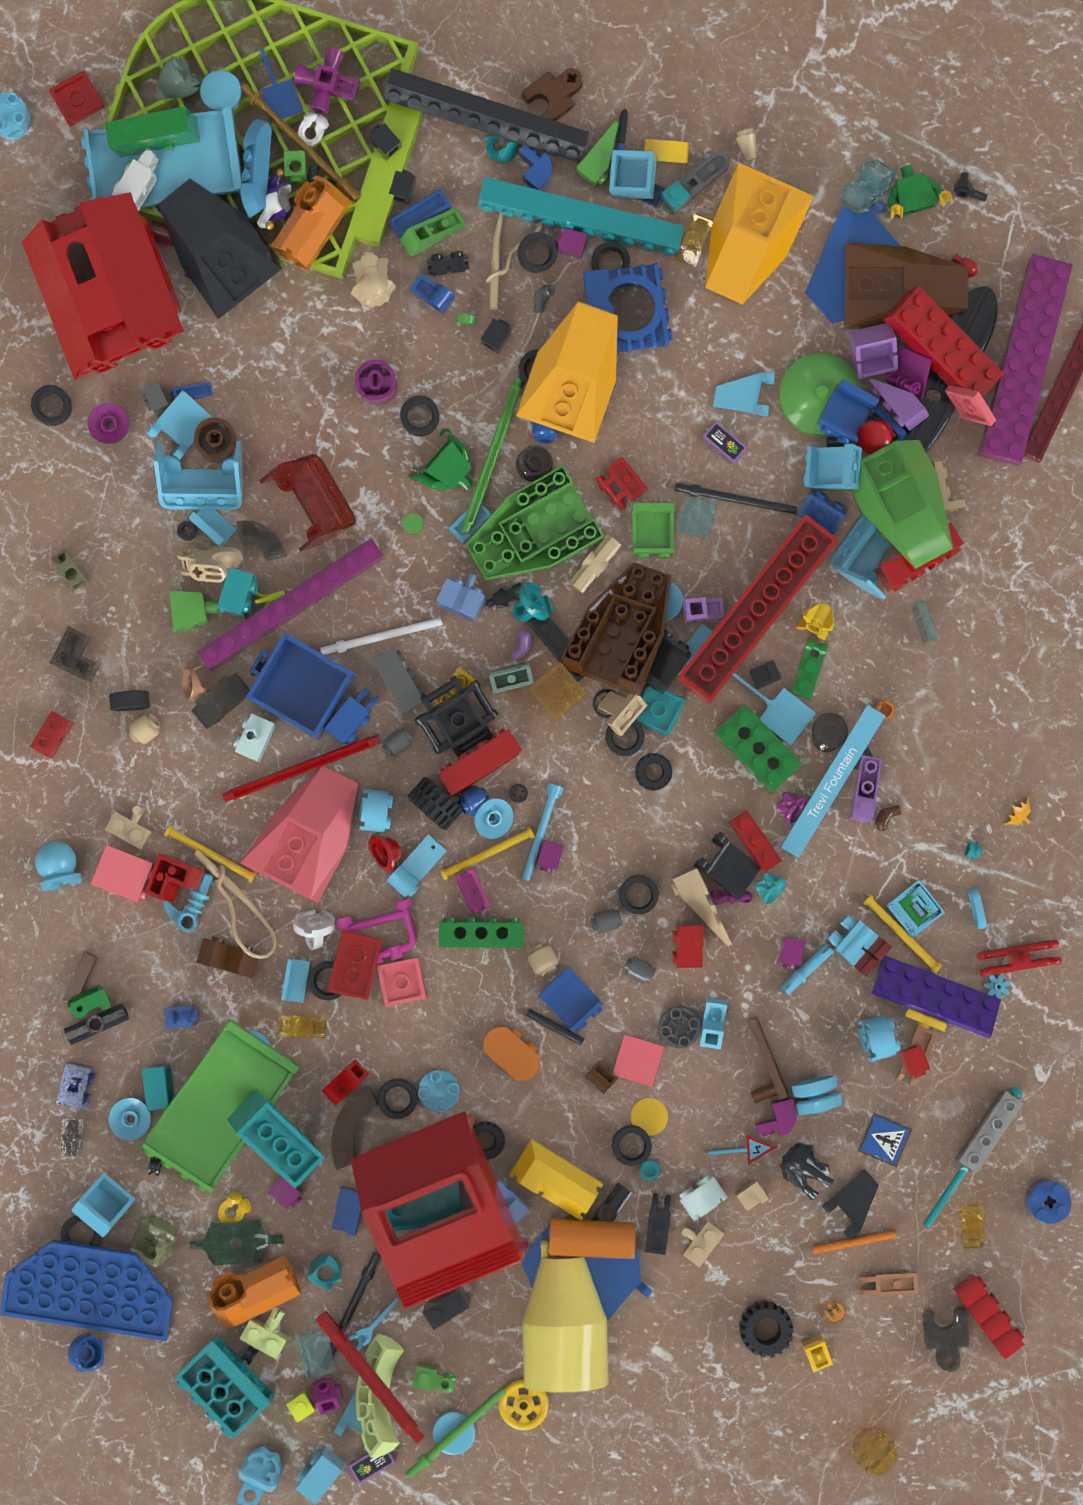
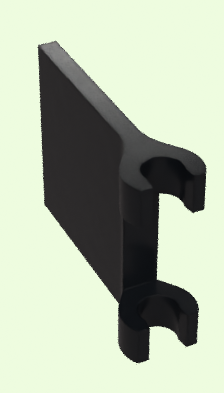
(729, 867)

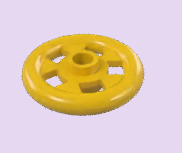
(524, 1423)

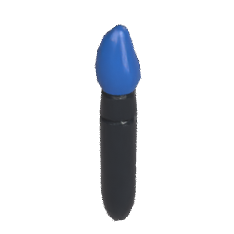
(622, 130)

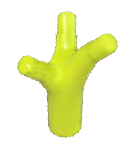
(269, 598)

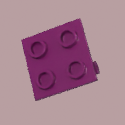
(911, 372)

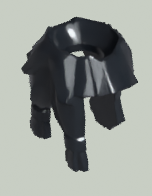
(801, 1164)

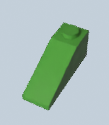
(597, 162)
(432, 231)

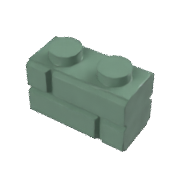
(511, 677)

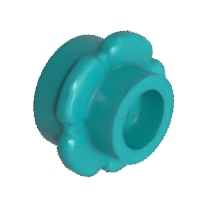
(973, 850)

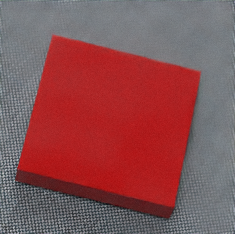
(76, 98)

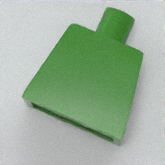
(190, 609)

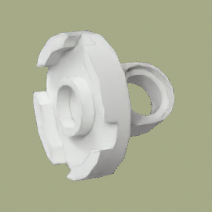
(314, 927)

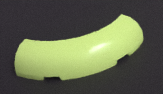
(374, 1418)

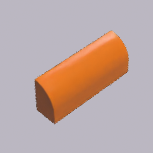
(592, 1238)

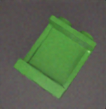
(653, 530)

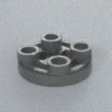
(679, 1027)

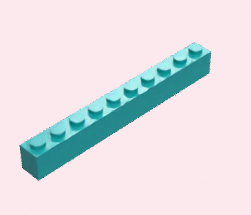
(580, 216)

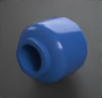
(543, 433)
(471, 799)

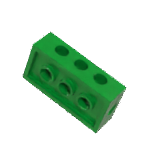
(772, 748)
(448, 939)

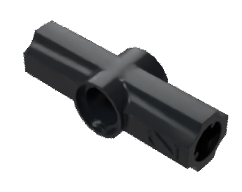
(84, 1028)
(614, 1201)

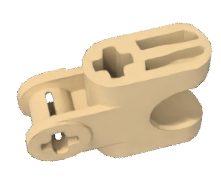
(209, 564)

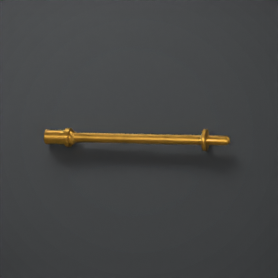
(341, 183)

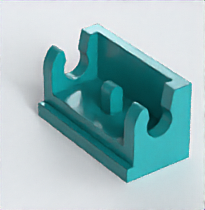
(158, 1087)

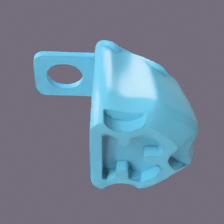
(259, 1473)

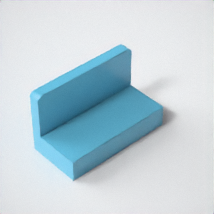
(213, 526)
(295, 980)

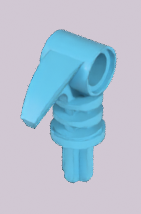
(194, 906)

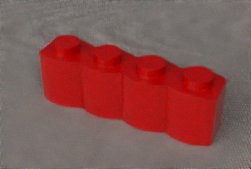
(988, 1316)

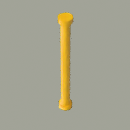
(487, 853)
(210, 854)
(902, 934)

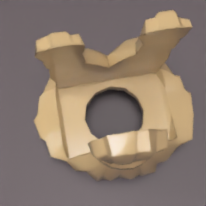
(372, 283)

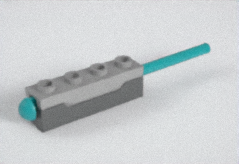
(981, 1143)

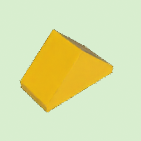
(817, 1352)

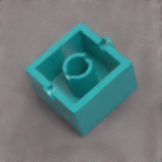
(238, 593)

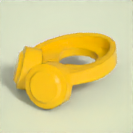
(234, 1197)

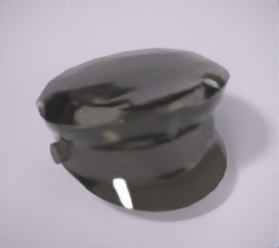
(534, 463)
(829, 732)

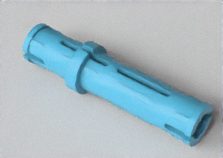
(799, 976)

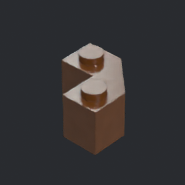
(227, 957)

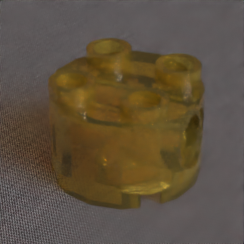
(874, 1451)

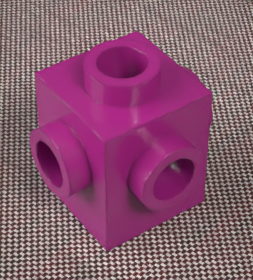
(326, 1395)

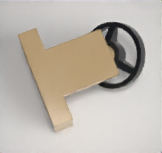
(621, 710)

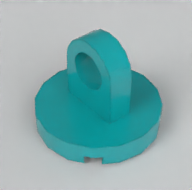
(534, 602)

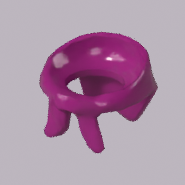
(791, 806)

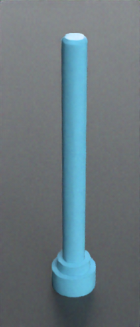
(553, 794)

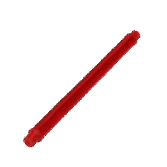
(301, 768)

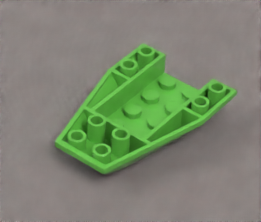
(905, 500)

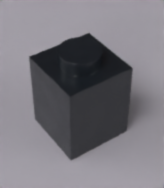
(385, 141)
(403, 186)
(496, 335)

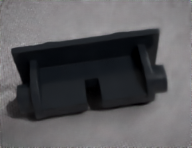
(455, 260)

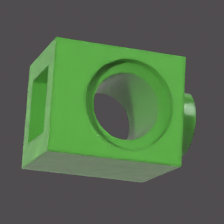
(295, 158)

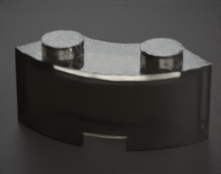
(262, 537)
(221, 700)

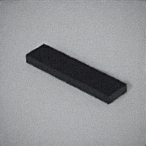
(552, 639)

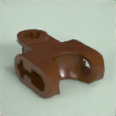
(555, 91)

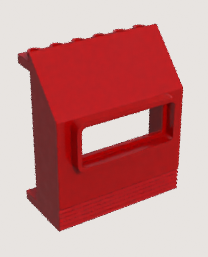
(453, 1248)

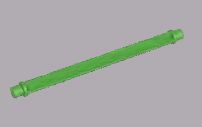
(491, 457)

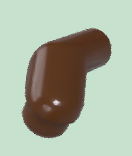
(884, 816)

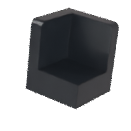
(765, 675)

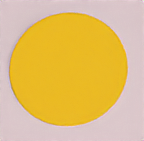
(649, 1115)

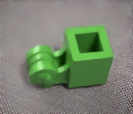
(427, 1378)

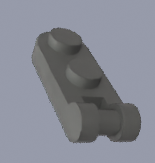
(706, 173)

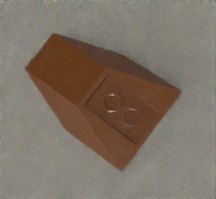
(882, 275)
(622, 630)

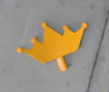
(1020, 813)

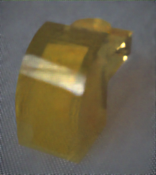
(694, 240)
(303, 1026)
(972, 1226)

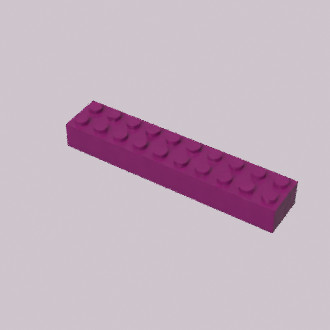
(1025, 359)

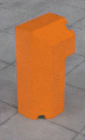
(311, 223)
(245, 1296)

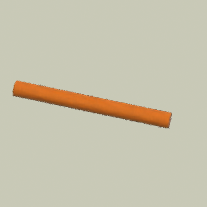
(854, 1241)

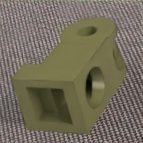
(69, 570)

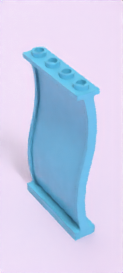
(210, 162)

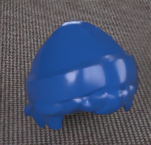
(86, 1353)

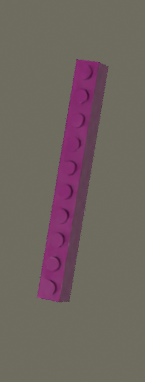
(291, 604)

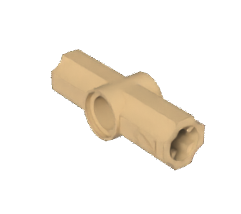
(595, 564)

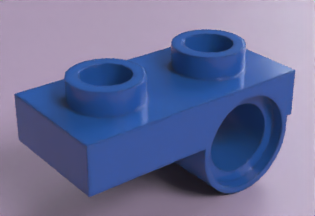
(432, 293)

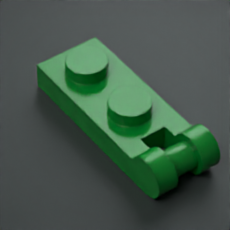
(809, 669)

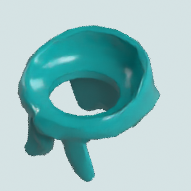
(504, 155)
(770, 887)
(320, 1261)

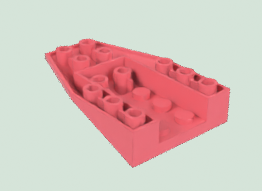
(307, 835)

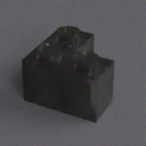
(69, 655)

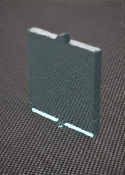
(696, 517)

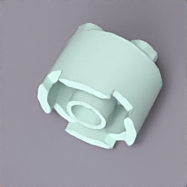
(702, 1198)

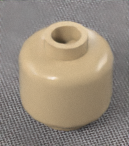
(144, 728)
(543, 960)

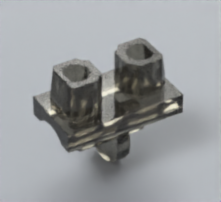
(72, 1137)

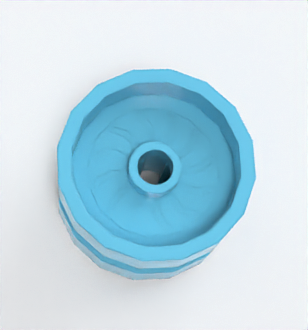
(818, 1098)

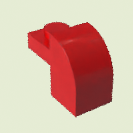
(345, 1082)

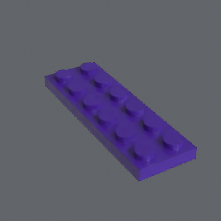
(936, 996)

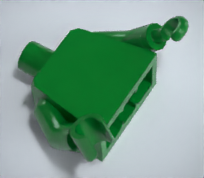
(447, 466)

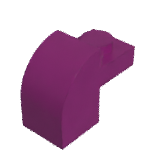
(784, 1120)

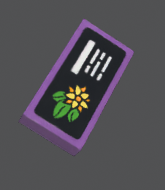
(724, 442)
(368, 1467)

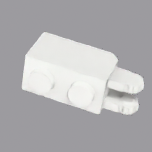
(138, 178)

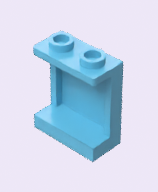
(833, 467)

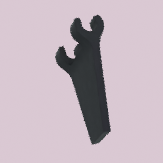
(854, 1201)

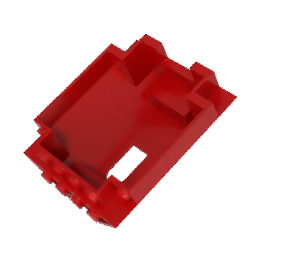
(126, 303)

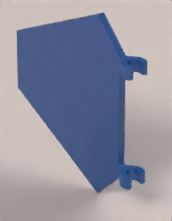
(828, 280)
(611, 1276)

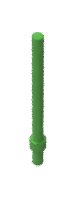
(425, 1459)

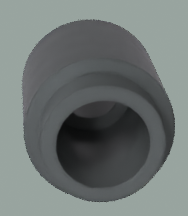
(397, 742)
(606, 921)
(639, 970)

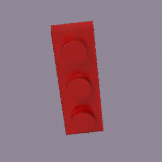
(755, 841)

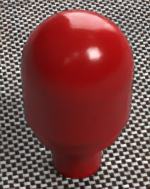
(972, 266)

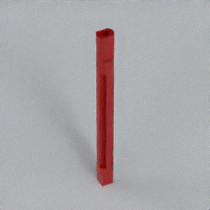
(369, 1376)

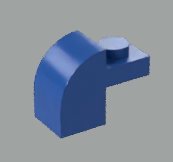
(541, 168)

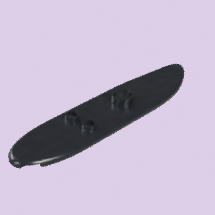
(978, 324)

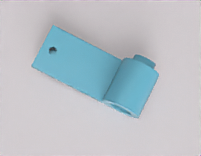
(416, 866)

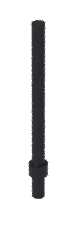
(696, 491)
(367, 1273)

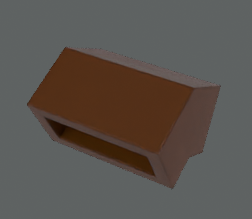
(600, 1077)

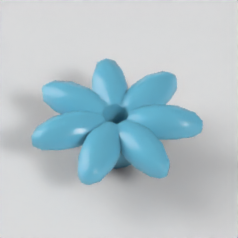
(993, 986)

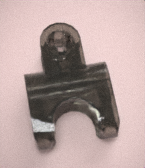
(946, 1339)

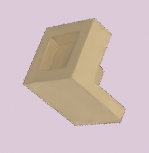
(751, 1195)

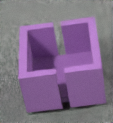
(873, 350)

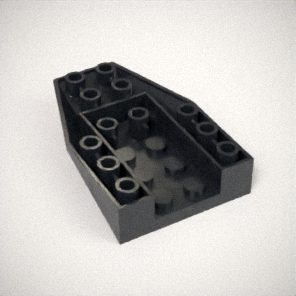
(217, 246)

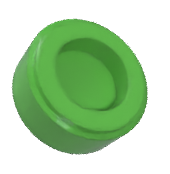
(466, 319)
(413, 524)

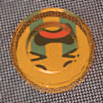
(834, 1312)

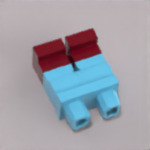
(853, 941)

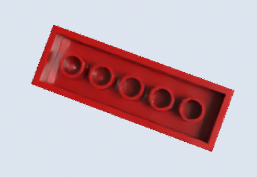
(938, 337)

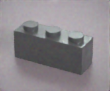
(399, 680)

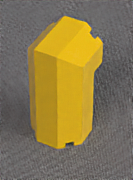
(556, 1178)

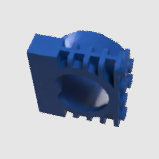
(602, 282)

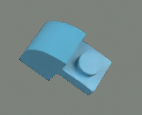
(713, 1023)

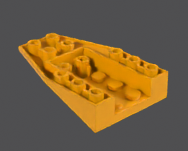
(752, 232)
(574, 374)

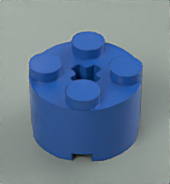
(1057, 1209)

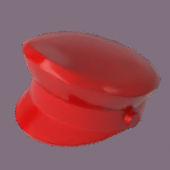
(875, 435)

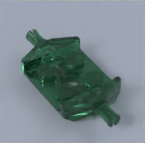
(253, 1238)

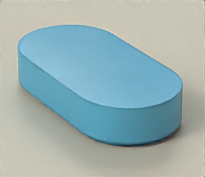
(977, 908)

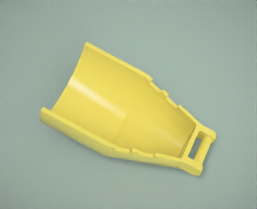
(564, 1328)

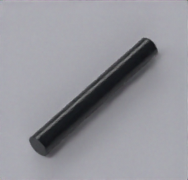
(555, 1027)

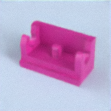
(472, 892)

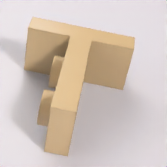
(950, 506)

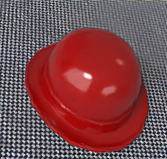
(384, 851)

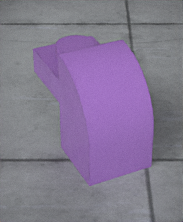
(703, 609)

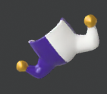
(276, 201)

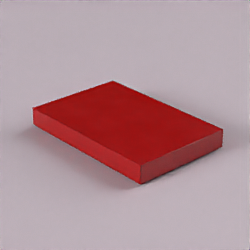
(354, 965)

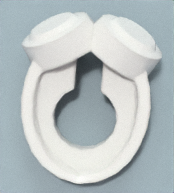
(321, 122)

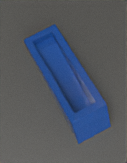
(194, 391)

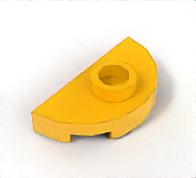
(926, 1020)

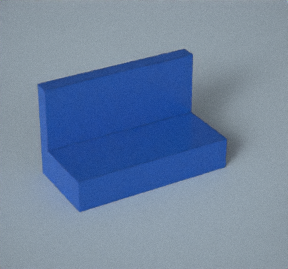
(347, 1212)

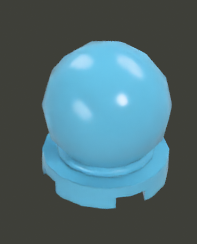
(56, 864)

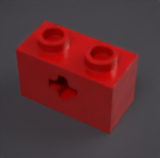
(51, 734)

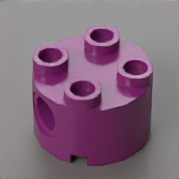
(375, 382)

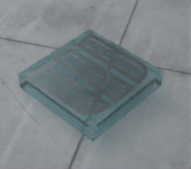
(923, 622)

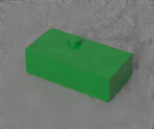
(152, 132)

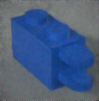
(350, 717)
(181, 1016)

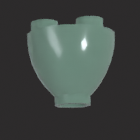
(177, 79)

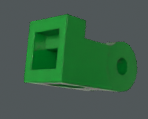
(87, 1001)

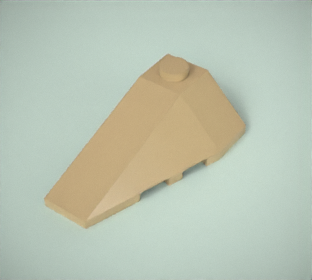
(694, 894)

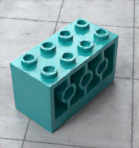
(275, 1138)
(234, 1376)

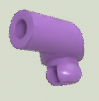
(524, 645)

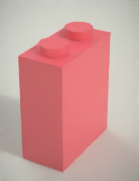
(123, 873)

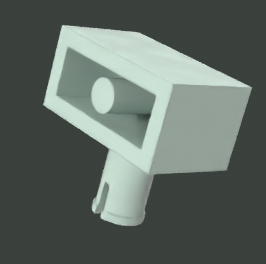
(254, 737)

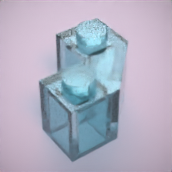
(873, 181)

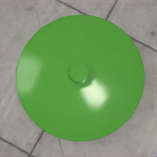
(809, 386)

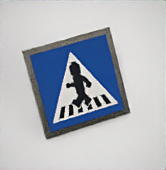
(884, 1139)

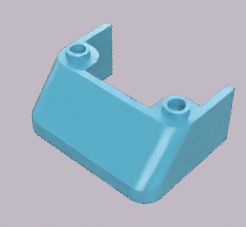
(199, 487)
(860, 555)

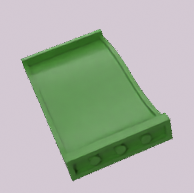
(194, 1126)

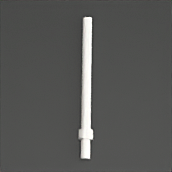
(342, 645)

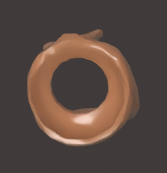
(196, 689)

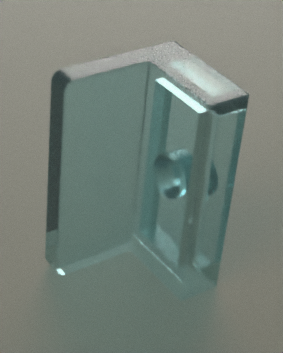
(316, 1354)

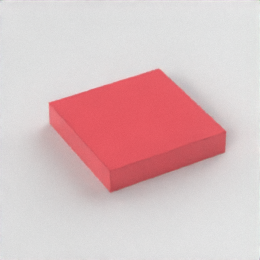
(970, 405)
(401, 982)
(638, 1060)

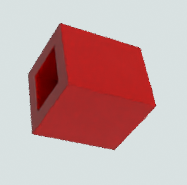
(914, 1061)

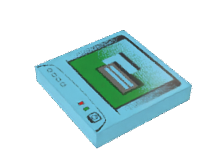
(915, 908)

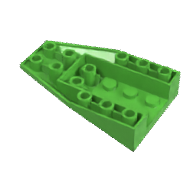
(534, 529)

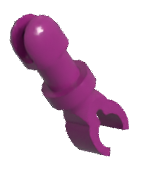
(727, 897)

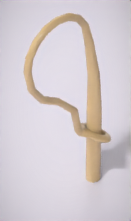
(493, 279)
(219, 878)

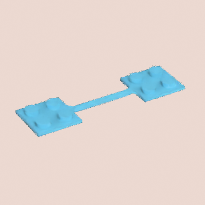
(784, 714)

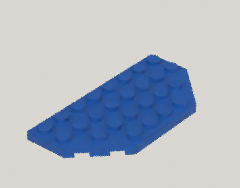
(88, 1290)

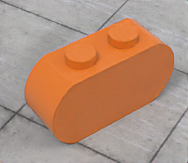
(512, 1053)

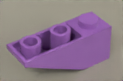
(903, 403)
(866, 789)

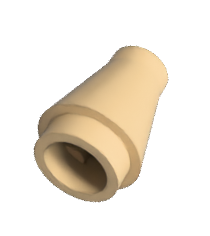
(747, 143)

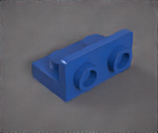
(823, 511)

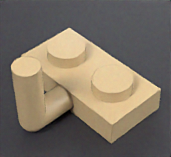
(128, 829)
(701, 1243)

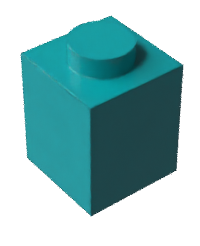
(675, 197)

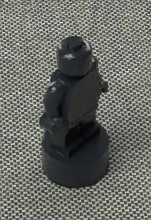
(502, 597)

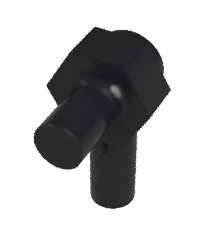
(964, 188)

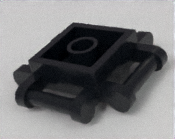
(456, 717)

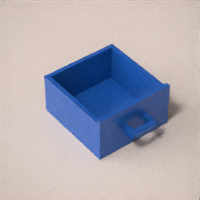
(300, 685)

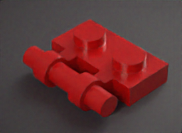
(626, 479)

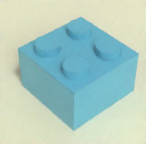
(633, 174)
(103, 1204)
(320, 1475)

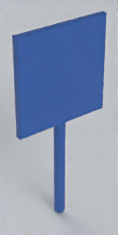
(280, 96)

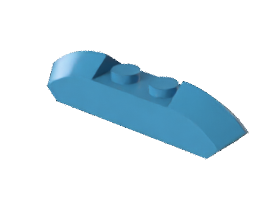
(256, 167)

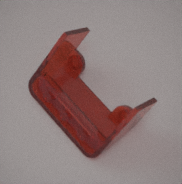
(317, 495)

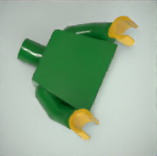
(915, 194)

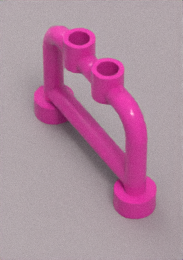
(402, 912)

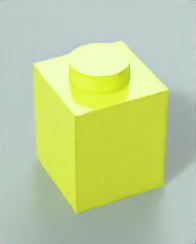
(301, 1405)

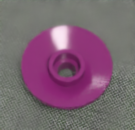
(101, 416)

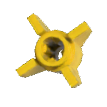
(818, 620)

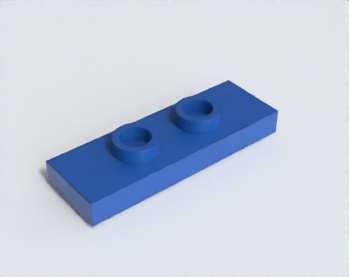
(419, 212)

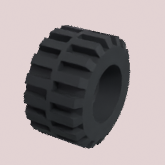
(435, 803)
(779, 1341)

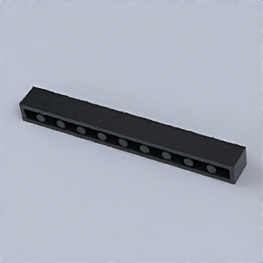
(485, 115)

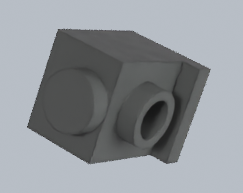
(155, 399)

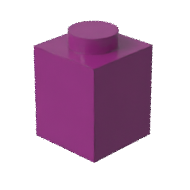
(571, 243)
(550, 856)
(791, 952)
(286, 1193)

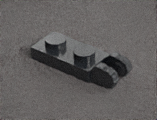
(658, 1227)

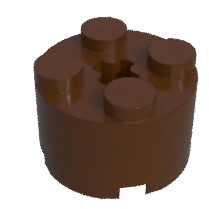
(216, 428)

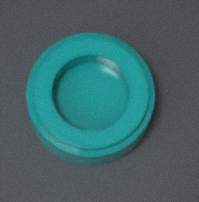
(649, 1170)

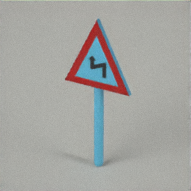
(754, 1147)

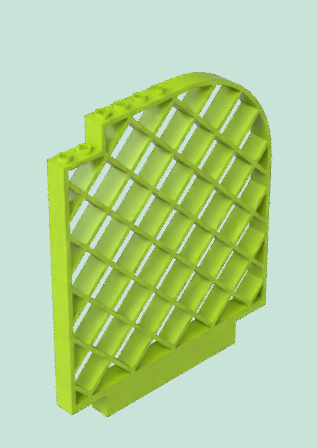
(376, 203)

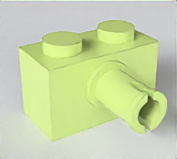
(265, 1335)

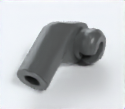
(541, 296)

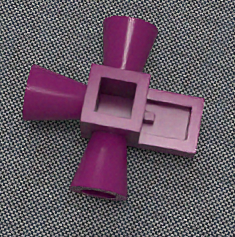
(327, 81)

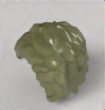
(154, 1241)

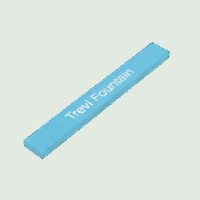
(833, 781)

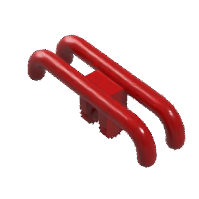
(1019, 957)

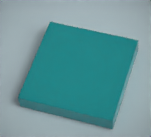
(660, 710)

